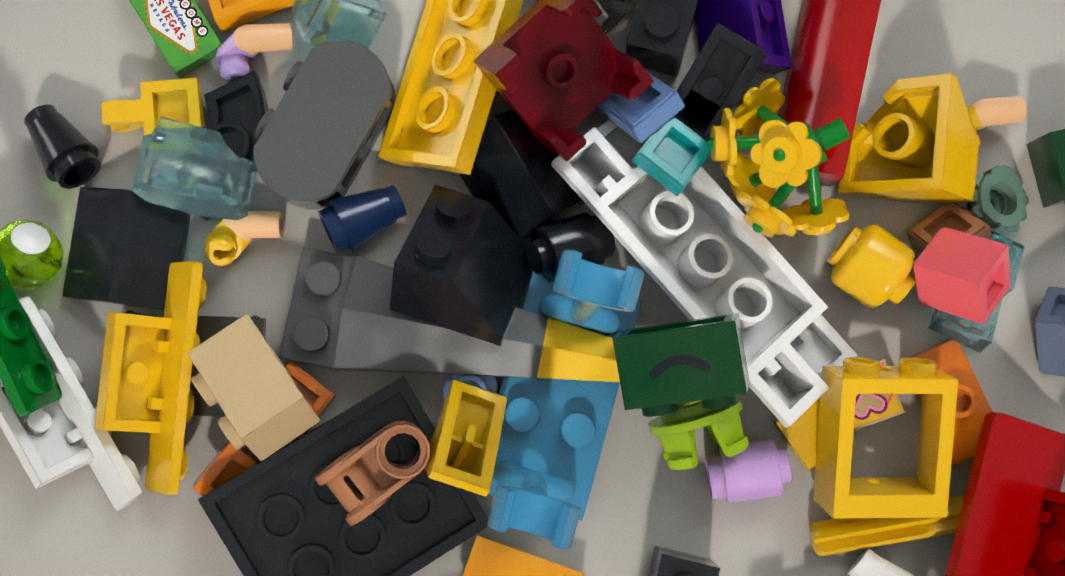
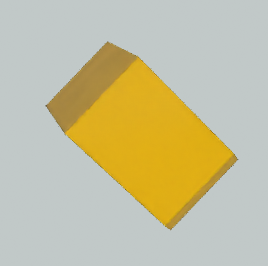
(467, 438)

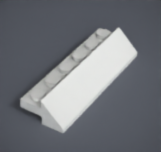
(712, 267)

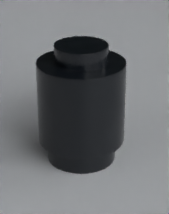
(577, 233)

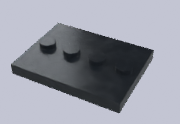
(290, 526)

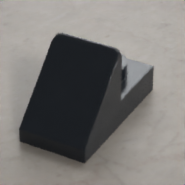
(717, 79)

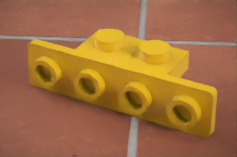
(149, 376)

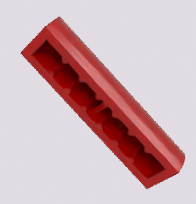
(829, 71)

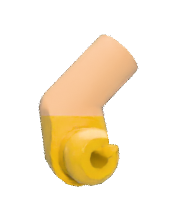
(996, 112)
(233, 236)

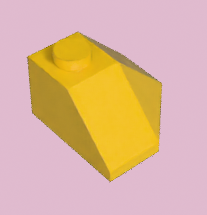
(915, 146)

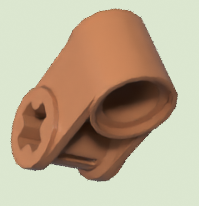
(373, 471)

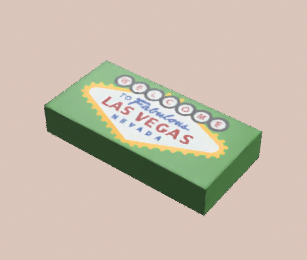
(179, 32)

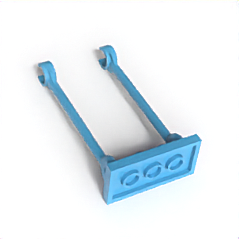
(559, 425)

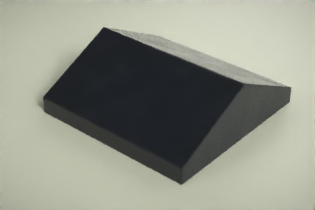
(123, 248)

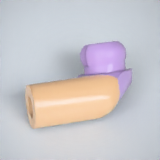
(247, 43)

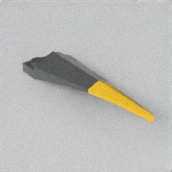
(346, 323)

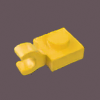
(170, 99)

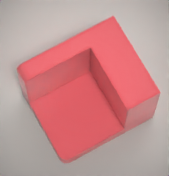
(963, 274)

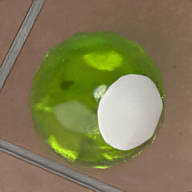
(30, 254)

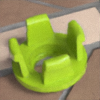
(678, 433)

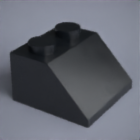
(461, 267)

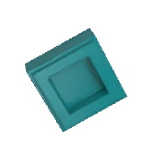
(672, 155)

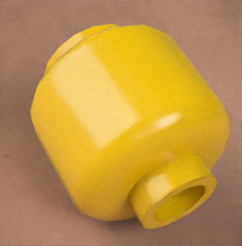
(872, 266)

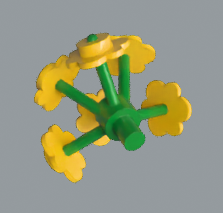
(781, 158)

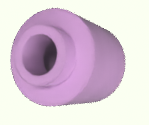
(750, 474)

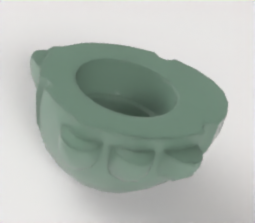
(1000, 199)

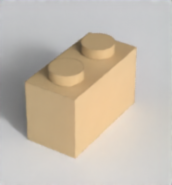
(252, 389)

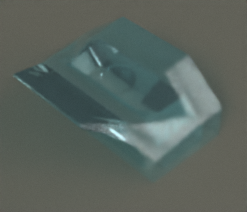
(193, 172)

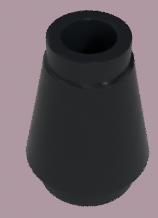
(61, 148)

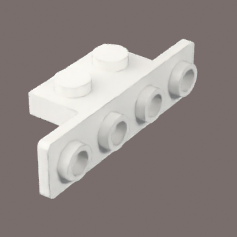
(63, 432)

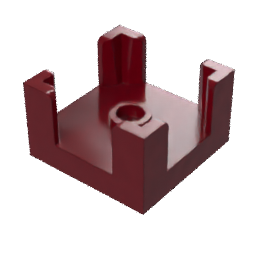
(559, 69)

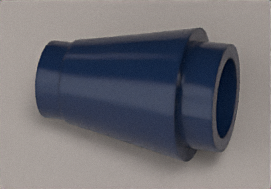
(361, 216)

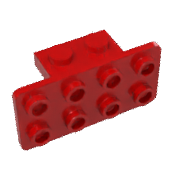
(1012, 503)

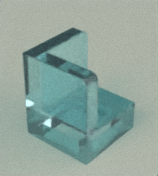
(338, 20)

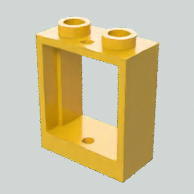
(885, 496)

